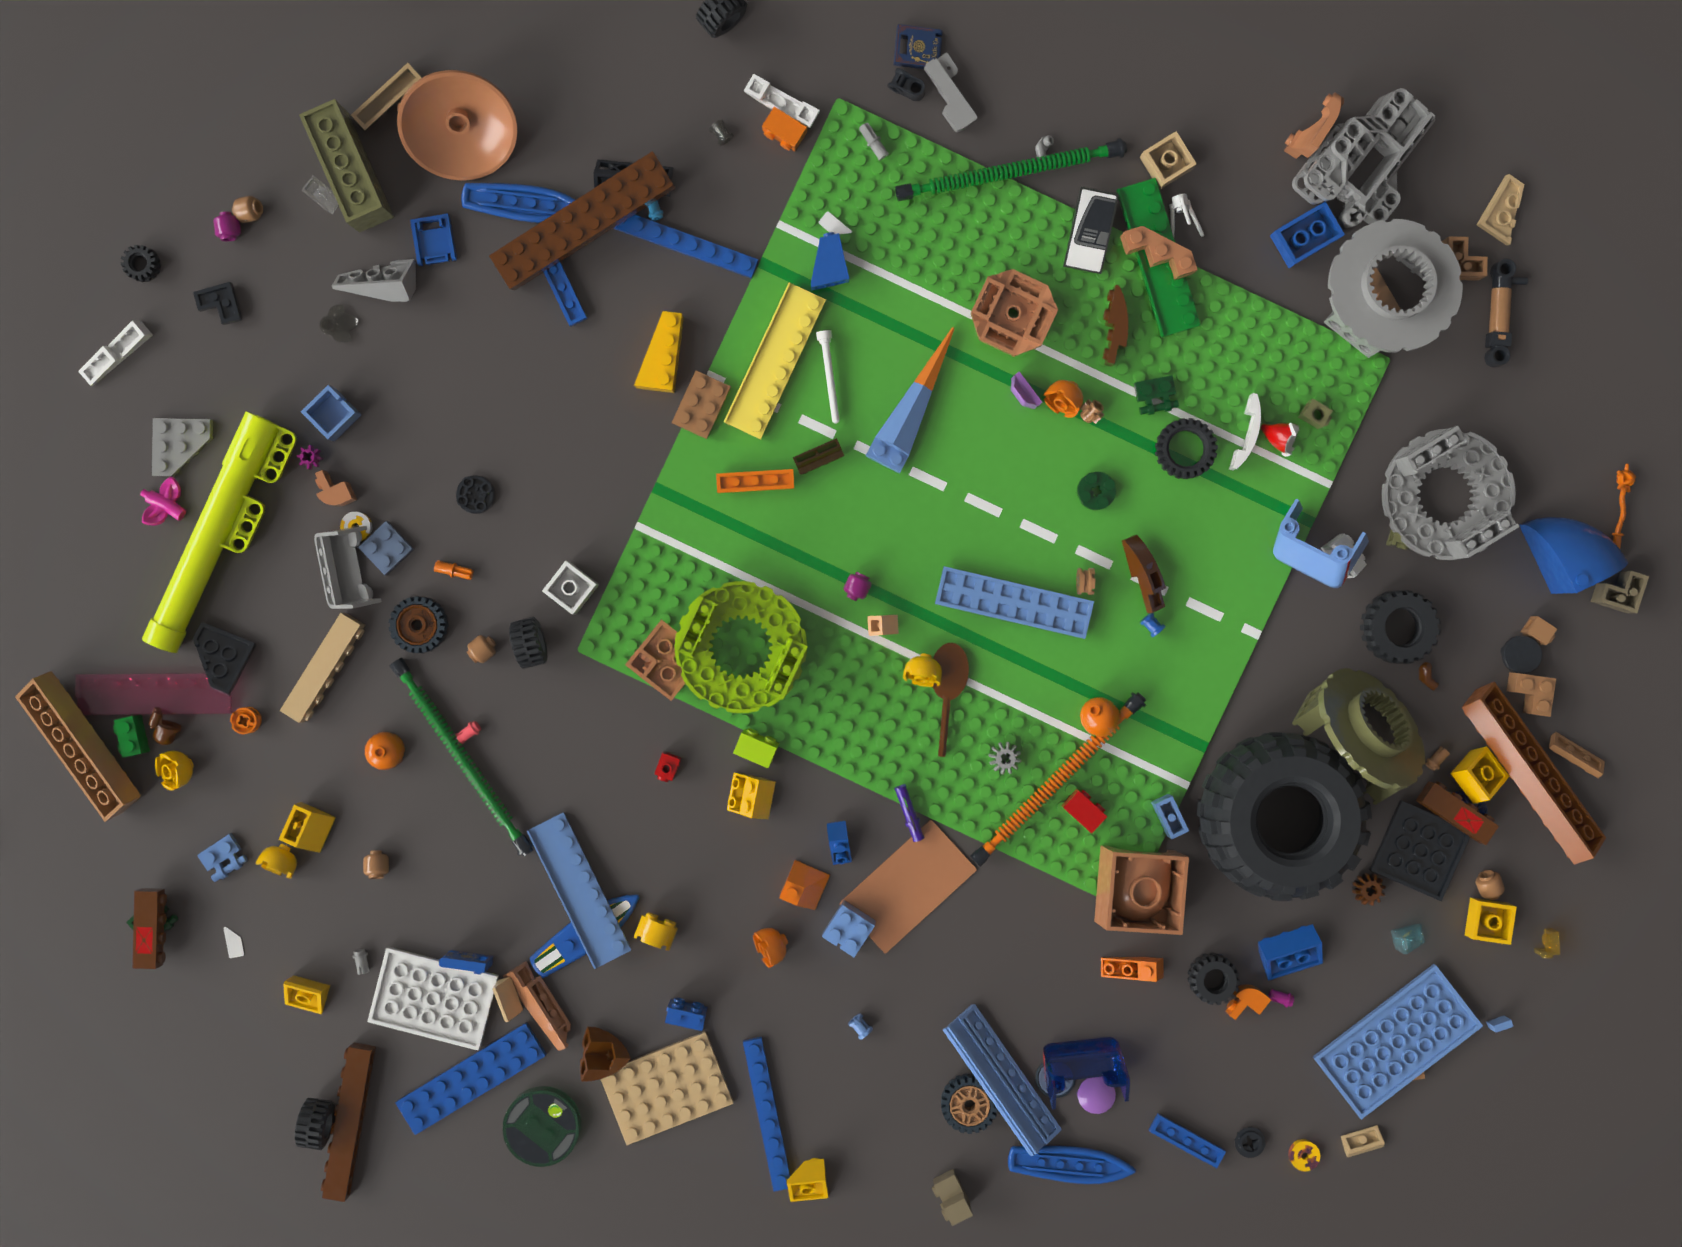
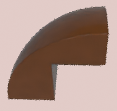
(601, 1055)

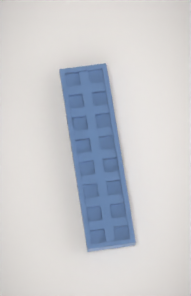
(1014, 602)

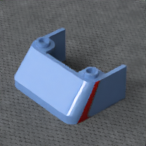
(1325, 568)

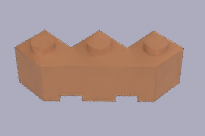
(1159, 251)

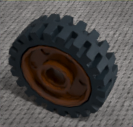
(403, 624)

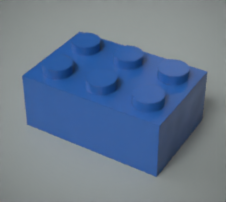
(1307, 235)

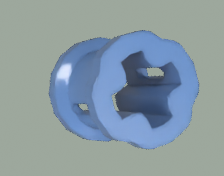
(860, 1026)

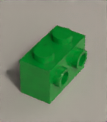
(131, 736)

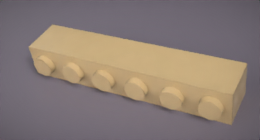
(322, 668)

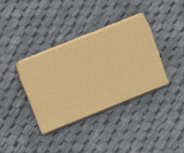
(507, 998)
(1362, 1141)

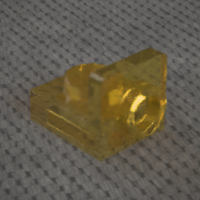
(1551, 942)

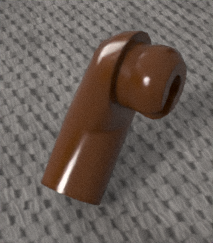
(1425, 676)

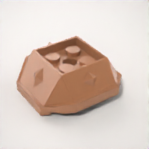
(1017, 292)

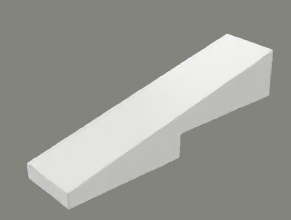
(118, 350)

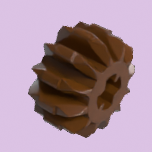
(1369, 896)

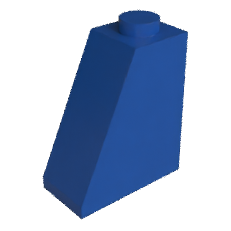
(830, 263)

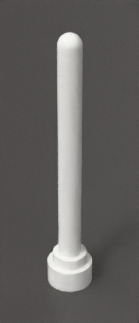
(824, 338)

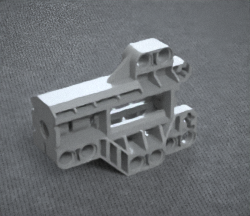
(1394, 130)

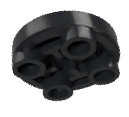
(475, 494)
(1521, 654)

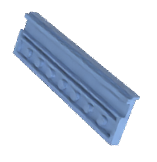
(579, 890)
(1002, 1080)

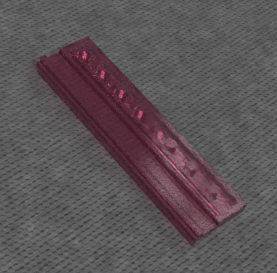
(142, 692)

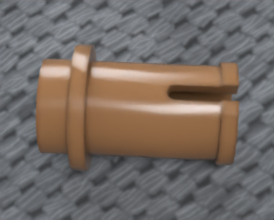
(1437, 758)

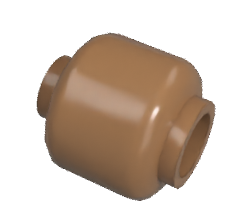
(247, 209)
(481, 649)
(376, 865)
(1490, 885)

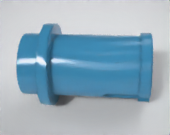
(655, 212)

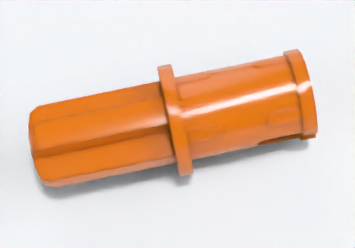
(453, 570)

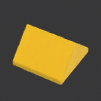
(305, 994)

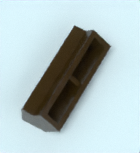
(818, 456)

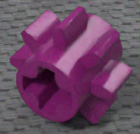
(305, 458)

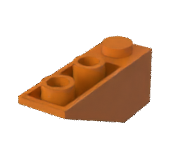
(1133, 968)

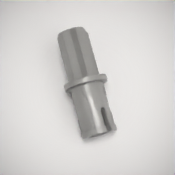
(873, 141)

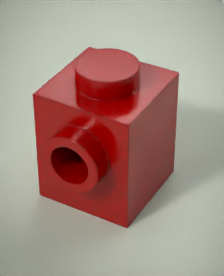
(667, 766)

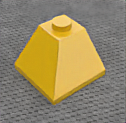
(808, 1181)

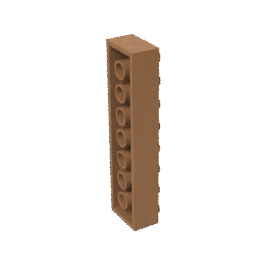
(78, 746)

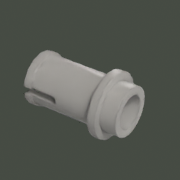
(361, 961)

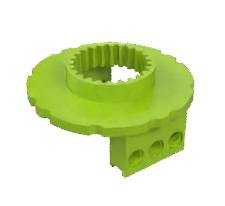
(740, 693)

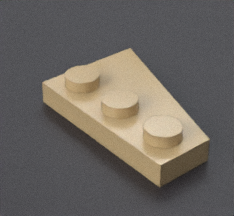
(1501, 211)

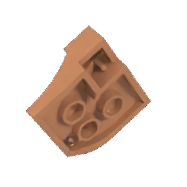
(1309, 140)
(657, 661)

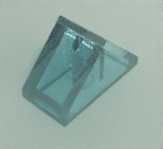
(1408, 938)

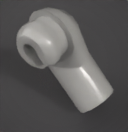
(1043, 145)

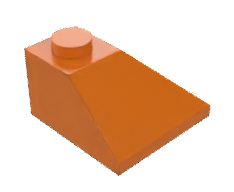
(804, 885)

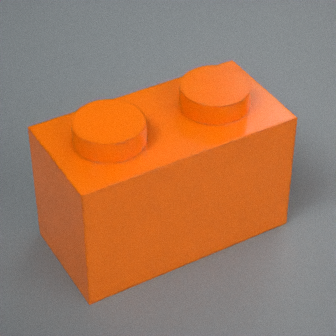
(784, 129)

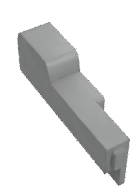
(957, 110)

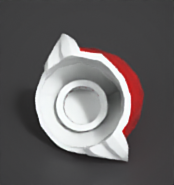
(1281, 436)

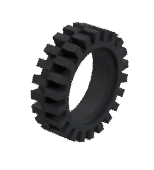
(1202, 432)

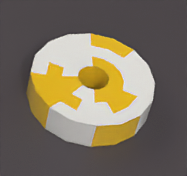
(361, 519)

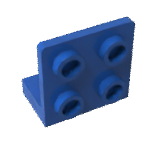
(686, 1014)

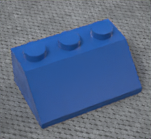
(1290, 952)

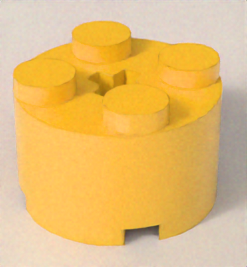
(656, 932)

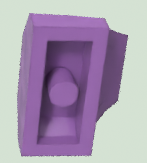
(1024, 392)

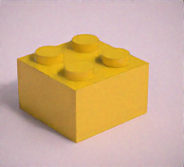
(1480, 775)
(1490, 921)

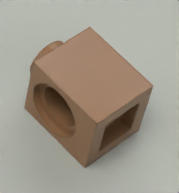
(1539, 630)

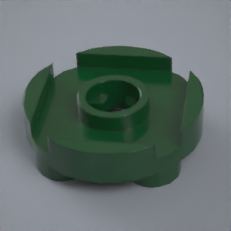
(1092, 480)

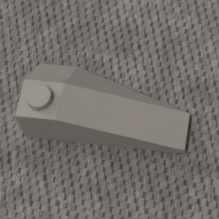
(385, 283)

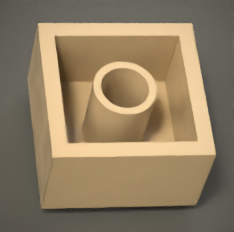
(1168, 160)

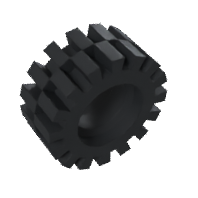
(132, 255)

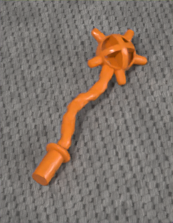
(1625, 479)

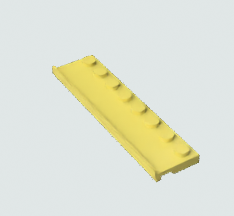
(774, 361)

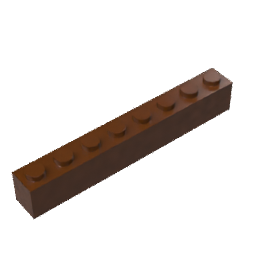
(348, 1122)

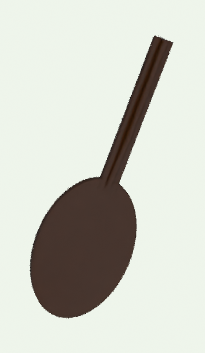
(953, 681)

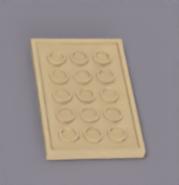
(667, 1088)

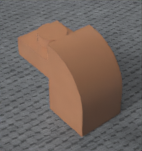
(334, 494)

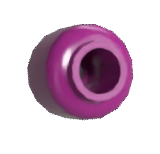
(227, 227)
(857, 586)

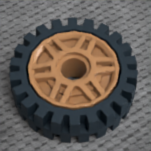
(967, 1118)

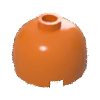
(1064, 397)
(1099, 716)
(384, 750)
(771, 945)

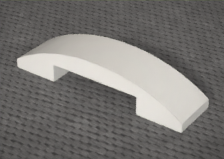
(770, 96)
(1254, 410)

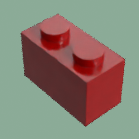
(1084, 811)

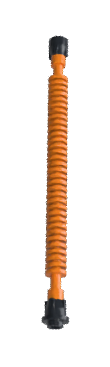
(981, 855)

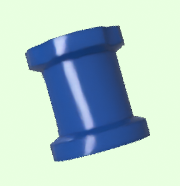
(1152, 624)

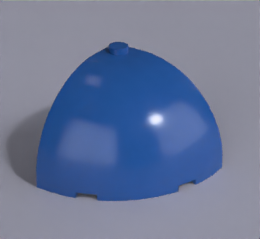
(1571, 553)

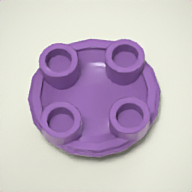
(1095, 1095)

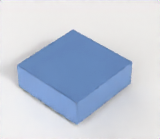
(1499, 1024)

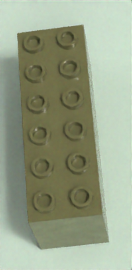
(346, 165)

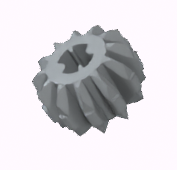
(1011, 756)

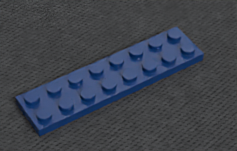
(470, 1078)

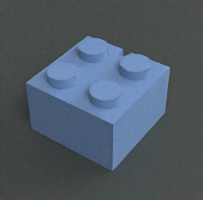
(331, 413)
(849, 928)

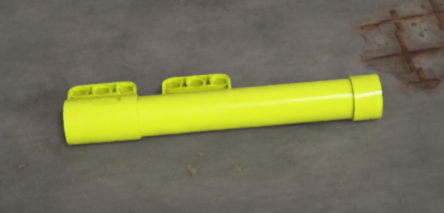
(220, 525)

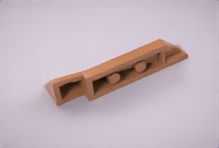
(540, 1004)

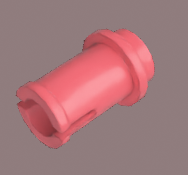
(469, 731)

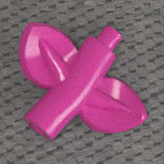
(163, 503)

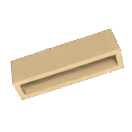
(385, 96)

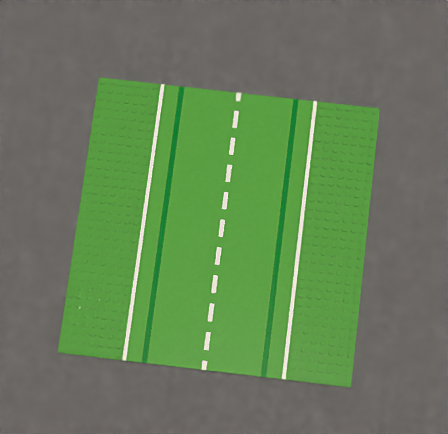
(993, 498)

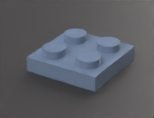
(386, 548)

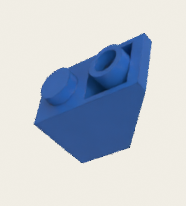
(839, 842)

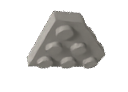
(177, 443)

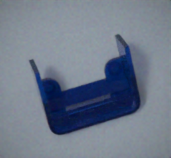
(1084, 1060)

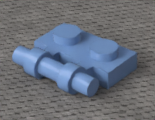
(219, 852)

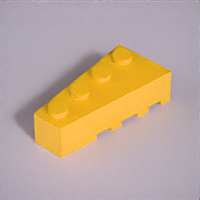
(662, 357)

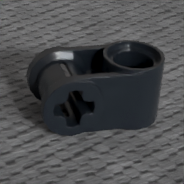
(904, 82)

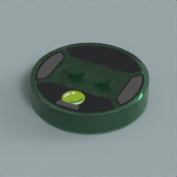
(542, 1126)

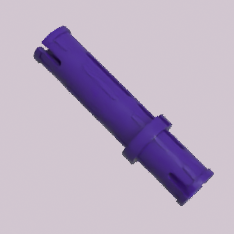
(916, 833)

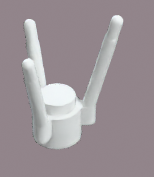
(1182, 204)

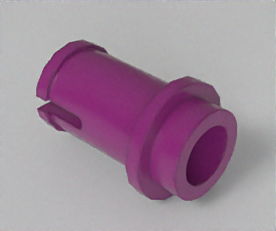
(1282, 998)

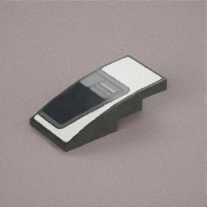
(1090, 230)

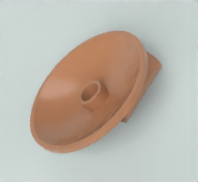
(457, 125)

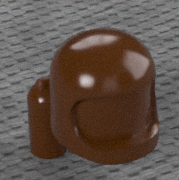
(164, 730)

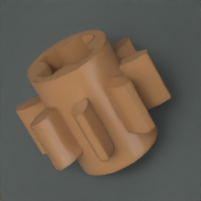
(1092, 411)

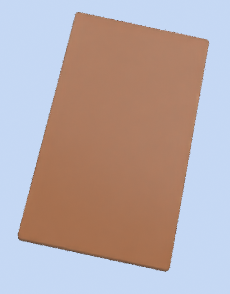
(910, 885)

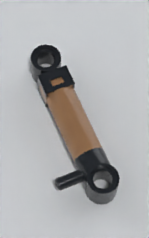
(1499, 336)

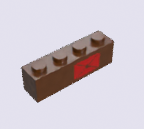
(1457, 813)
(149, 928)

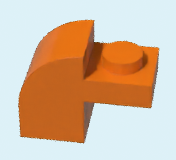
(1249, 996)

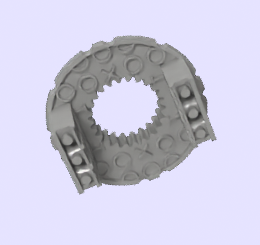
(1362, 318)
(1491, 489)

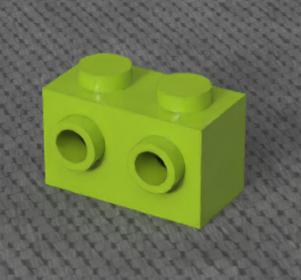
(756, 747)

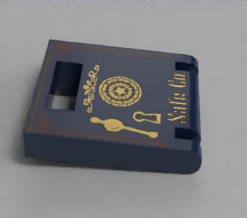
(921, 46)

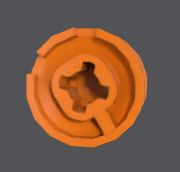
(245, 720)

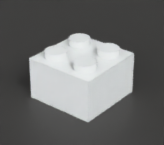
(570, 587)

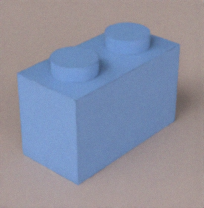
(1169, 816)

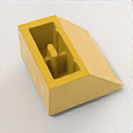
(751, 796)
(307, 827)

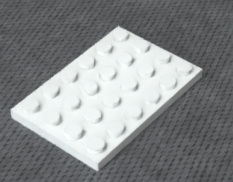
(431, 999)

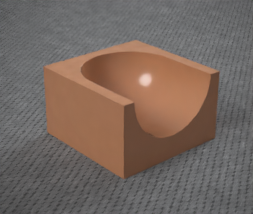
(1141, 891)

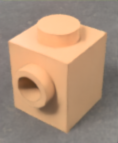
(883, 625)

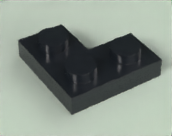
(223, 298)

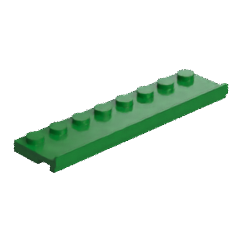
(1168, 297)

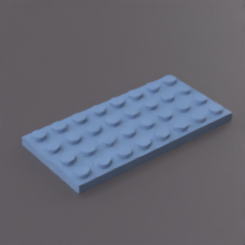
(1397, 1041)

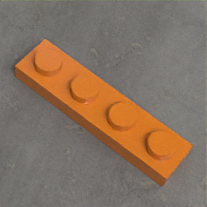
(755, 481)

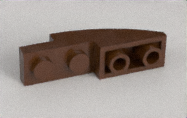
(1117, 318)
(1145, 568)

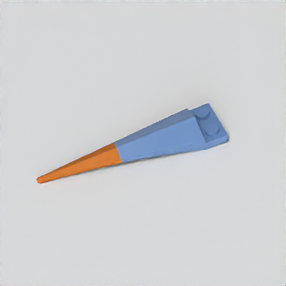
(896, 437)

